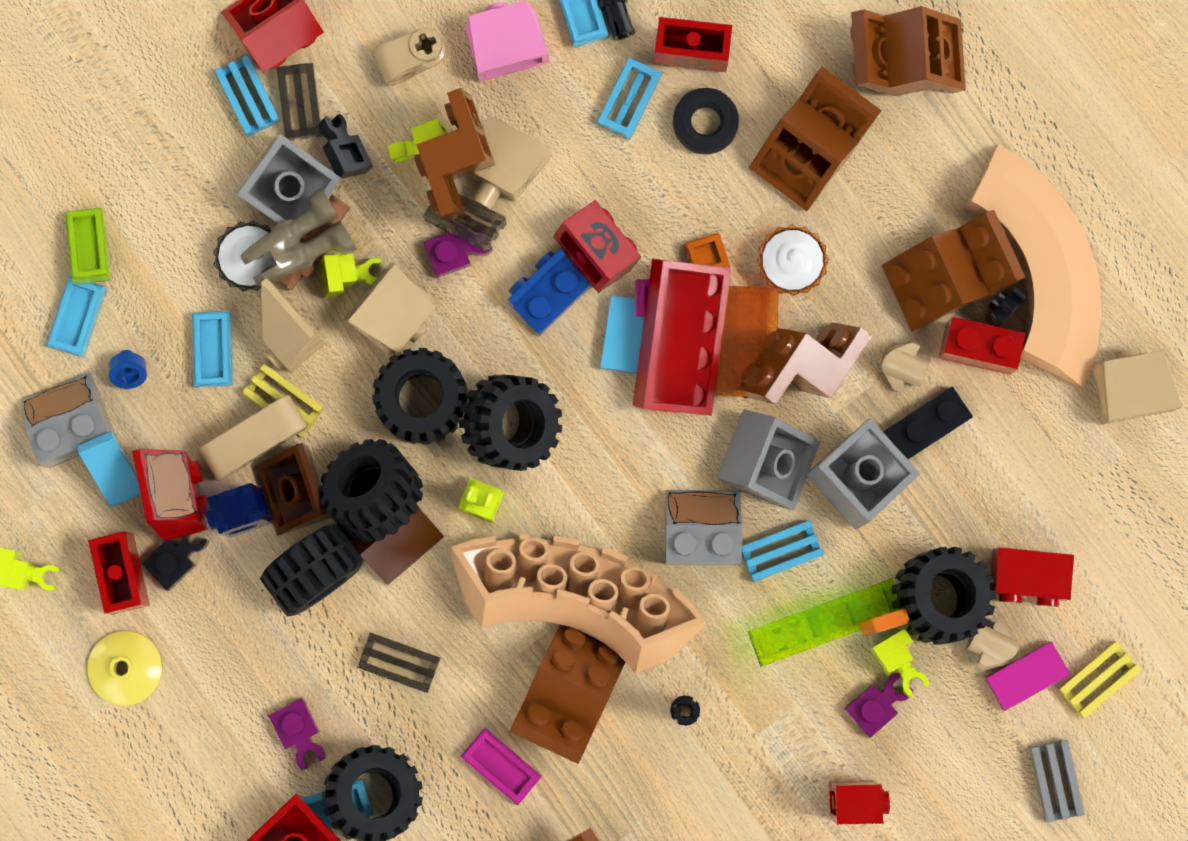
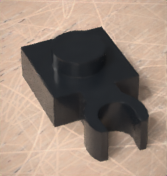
(344, 151)
(1004, 305)
(172, 561)

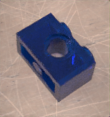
(238, 511)

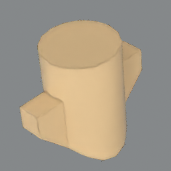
(904, 365)
(993, 646)

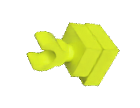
(407, 149)
(340, 272)
(481, 500)
(18, 573)
(894, 657)

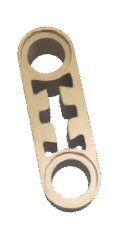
(253, 438)

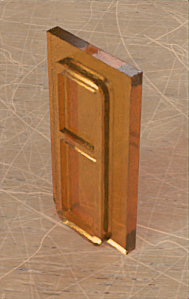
(747, 323)

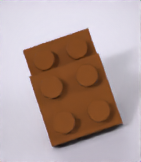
(908, 51)
(814, 138)
(454, 155)
(953, 270)
(805, 362)
(568, 693)

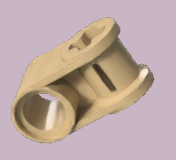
(405, 56)

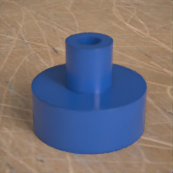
(127, 370)

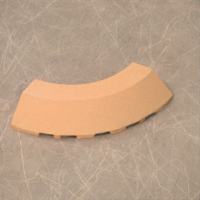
(1055, 259)
(576, 589)

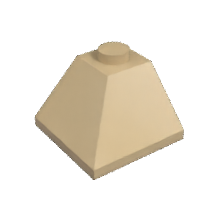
(285, 331)

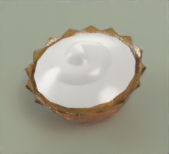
(792, 260)

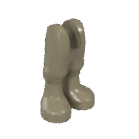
(285, 242)

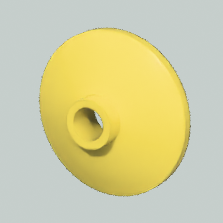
(143, 668)

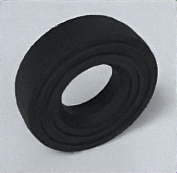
(700, 99)

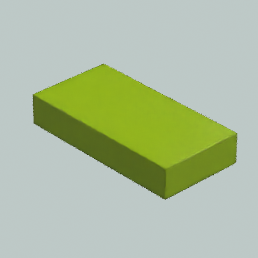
(87, 246)

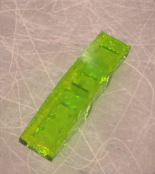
(821, 623)

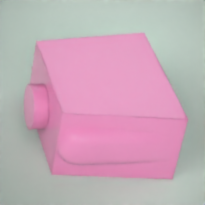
(506, 40)

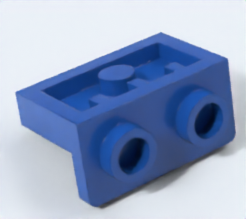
(548, 291)

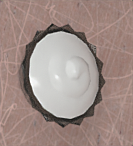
(228, 252)

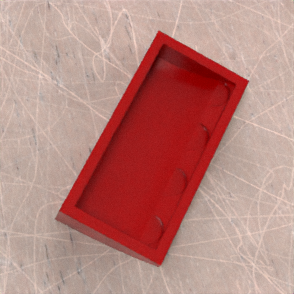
(681, 337)

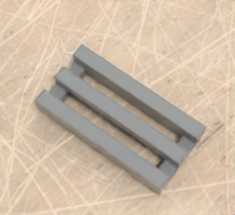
(1064, 812)

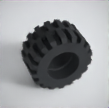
(406, 367)
(536, 422)
(370, 490)
(311, 569)
(971, 590)
(404, 794)

